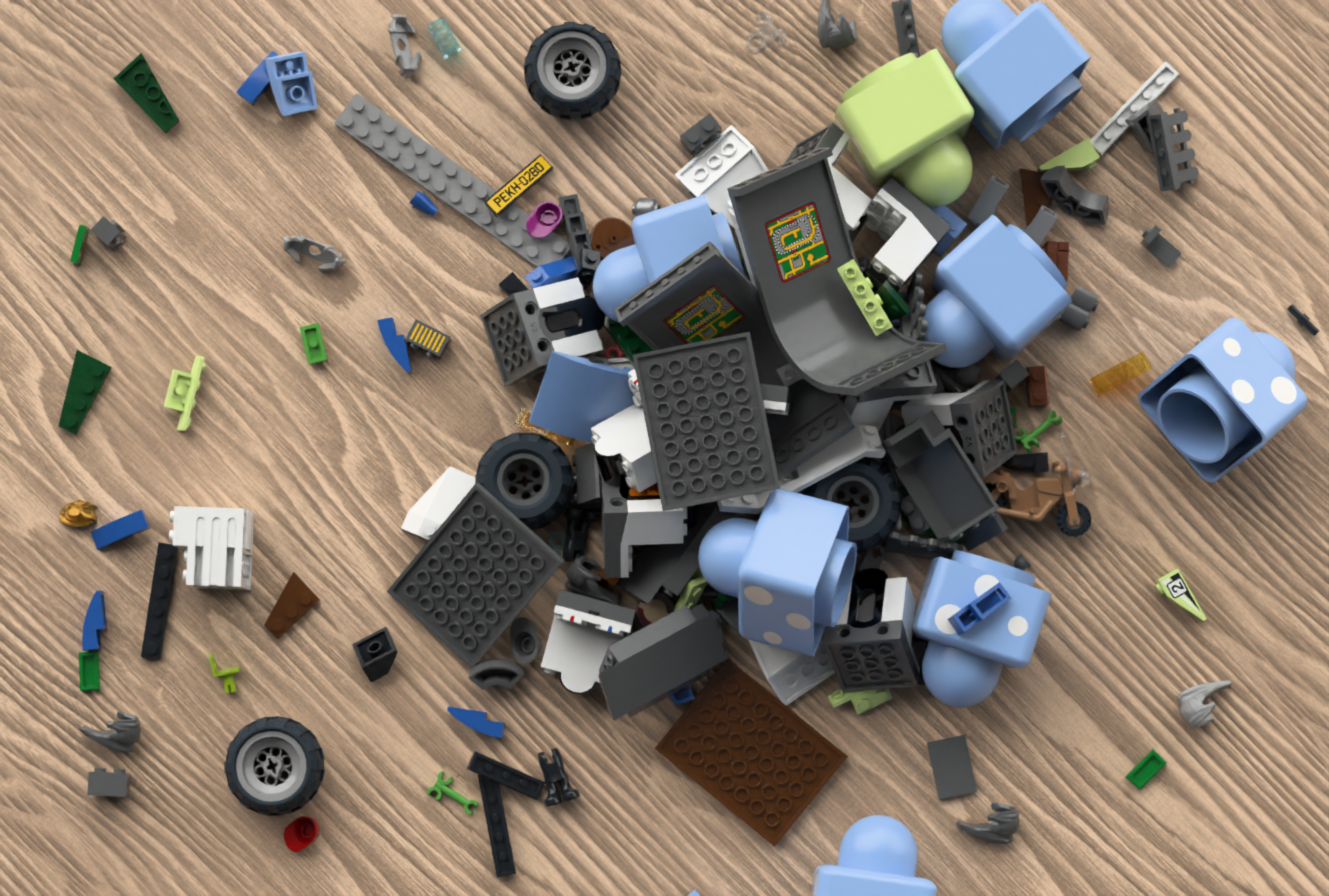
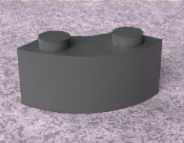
(496, 672)

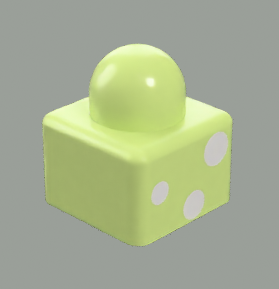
(910, 127)

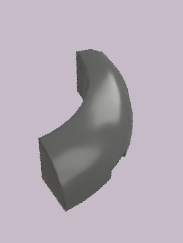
(1073, 198)

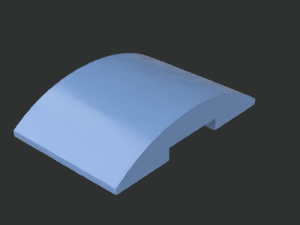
(579, 396)

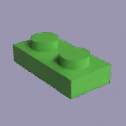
(313, 344)

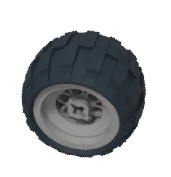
(568, 99)
(304, 771)

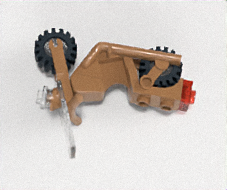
(1038, 500)

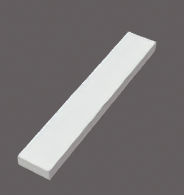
(1150, 90)

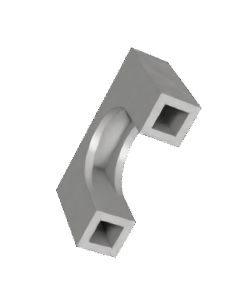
(988, 204)

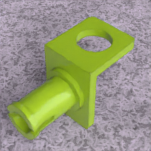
(226, 674)

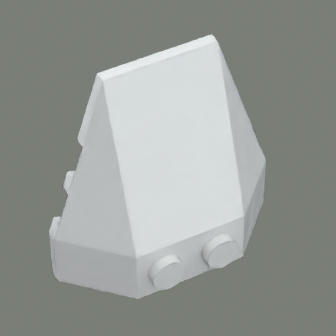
(438, 503)

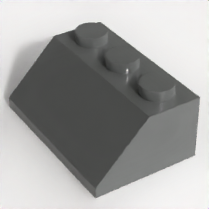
(586, 478)

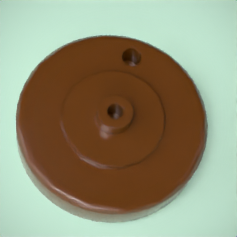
(610, 236)

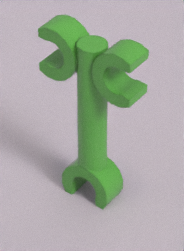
(1030, 439)
(440, 786)

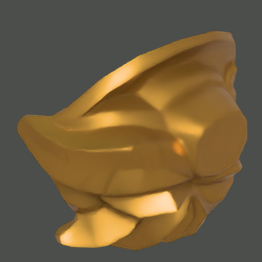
(78, 514)

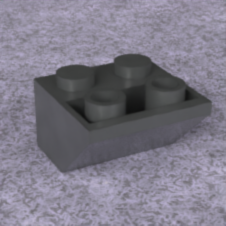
(1139, 125)

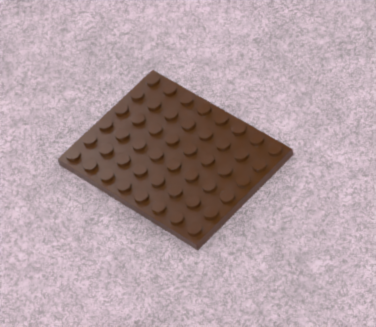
(751, 752)

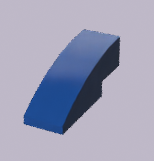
(256, 83)
(395, 343)
(120, 529)
(979, 608)
(94, 621)
(478, 722)

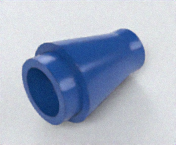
(423, 204)

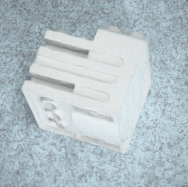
(215, 546)

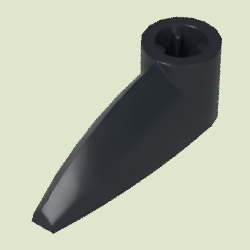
(1028, 462)

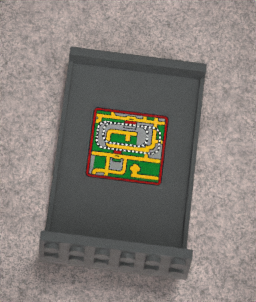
(794, 247)
(712, 300)

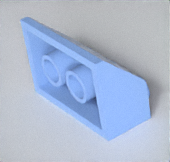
(955, 230)

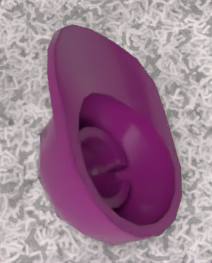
(544, 219)

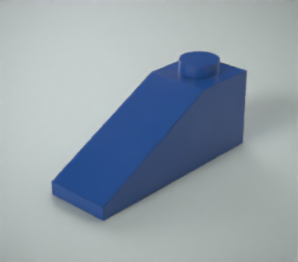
(552, 273)

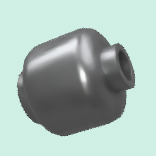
(644, 206)

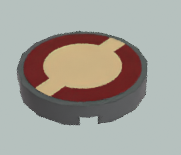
(657, 608)

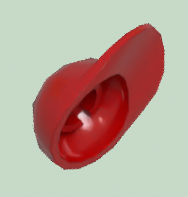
(301, 833)

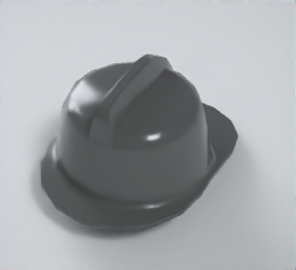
(524, 640)

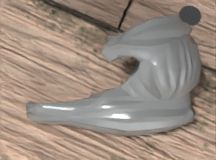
(1192, 702)

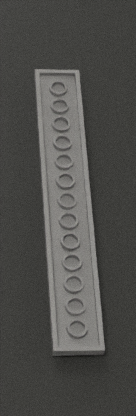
(446, 180)

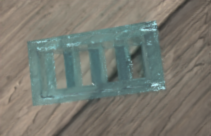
(451, 50)

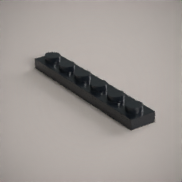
(159, 601)
(497, 827)

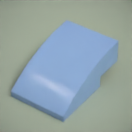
(291, 83)

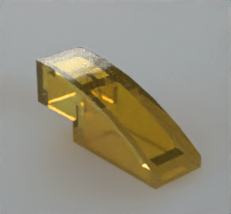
(1121, 373)
(523, 422)

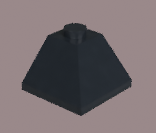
(376, 654)

